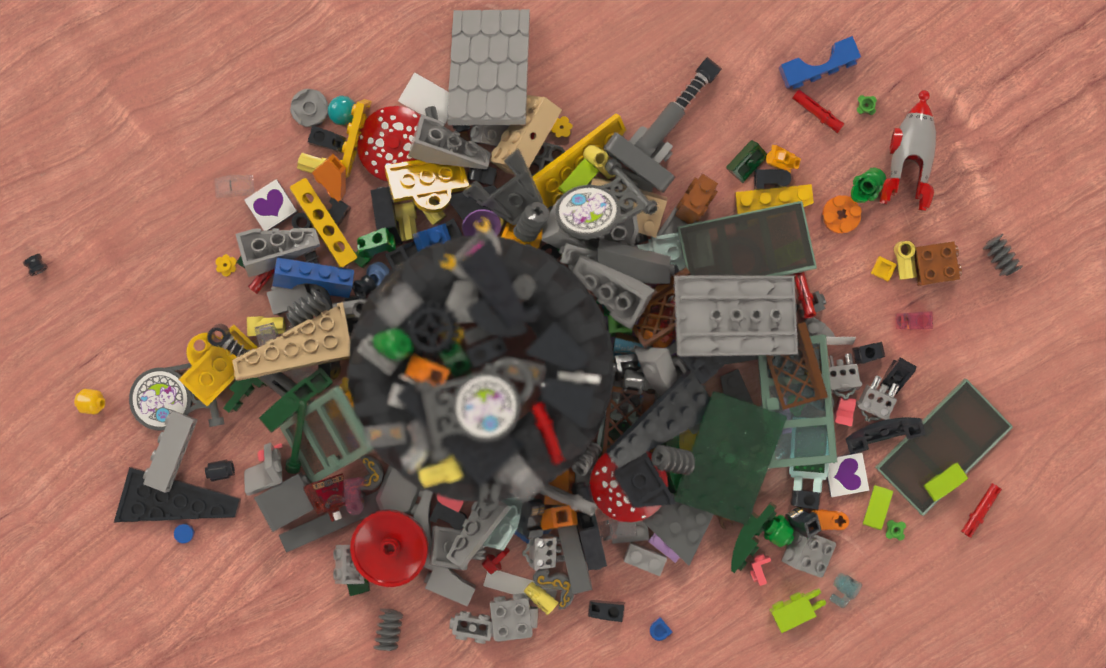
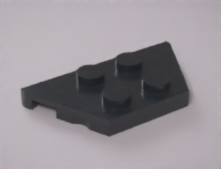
(642, 483)

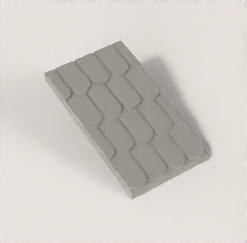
(489, 67)
(735, 315)

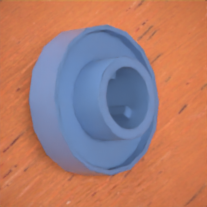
(377, 272)

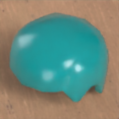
(340, 110)

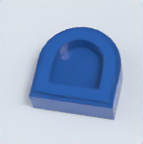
(659, 630)

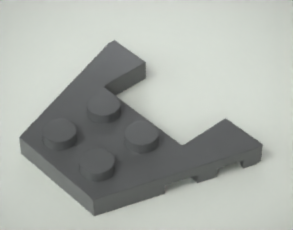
(513, 196)

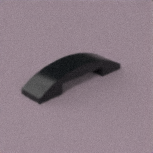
(884, 430)

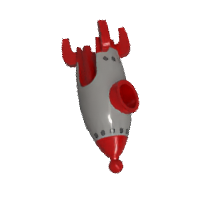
(915, 142)

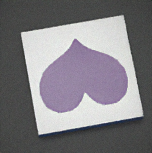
(271, 205)
(847, 475)

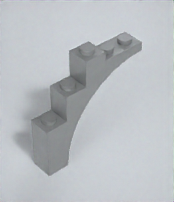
(441, 580)

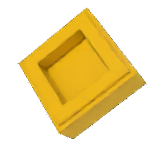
(883, 268)

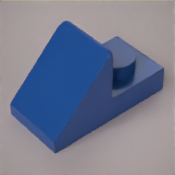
(431, 236)

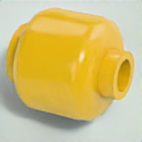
(89, 401)

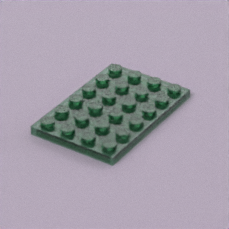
(730, 457)

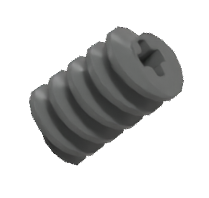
(531, 222)
(1002, 256)
(307, 308)
(673, 460)
(389, 630)

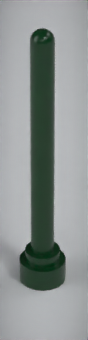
(293, 464)

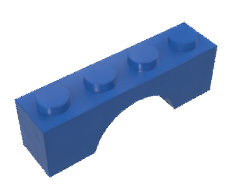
(842, 54)
(292, 273)

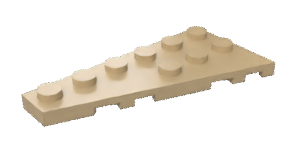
(305, 345)

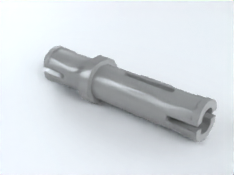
(575, 501)

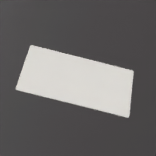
(422, 94)

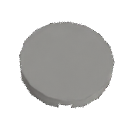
(309, 107)

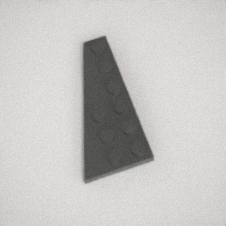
(680, 528)

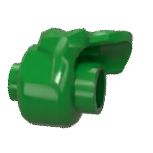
(868, 185)
(392, 344)
(778, 531)

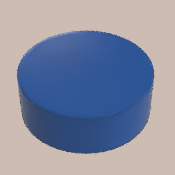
(184, 533)

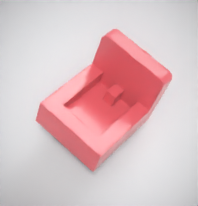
(757, 572)

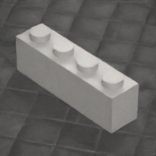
(170, 451)

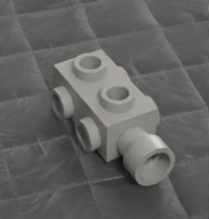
(472, 629)

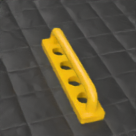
(299, 191)

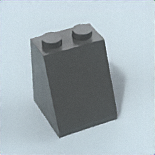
(285, 502)

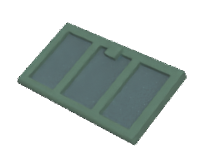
(809, 428)

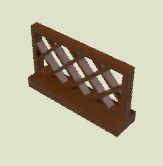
(661, 294)
(811, 365)
(647, 402)

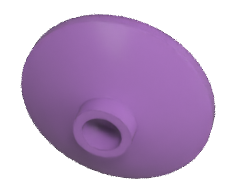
(469, 222)

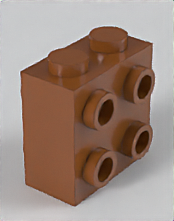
(696, 199)
(937, 263)

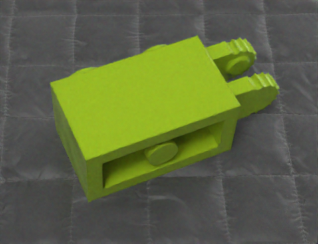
(796, 610)

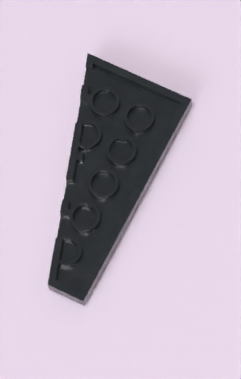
(669, 416)
(475, 456)
(181, 502)

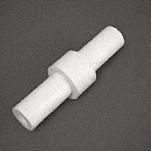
(579, 377)

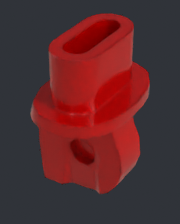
(493, 562)

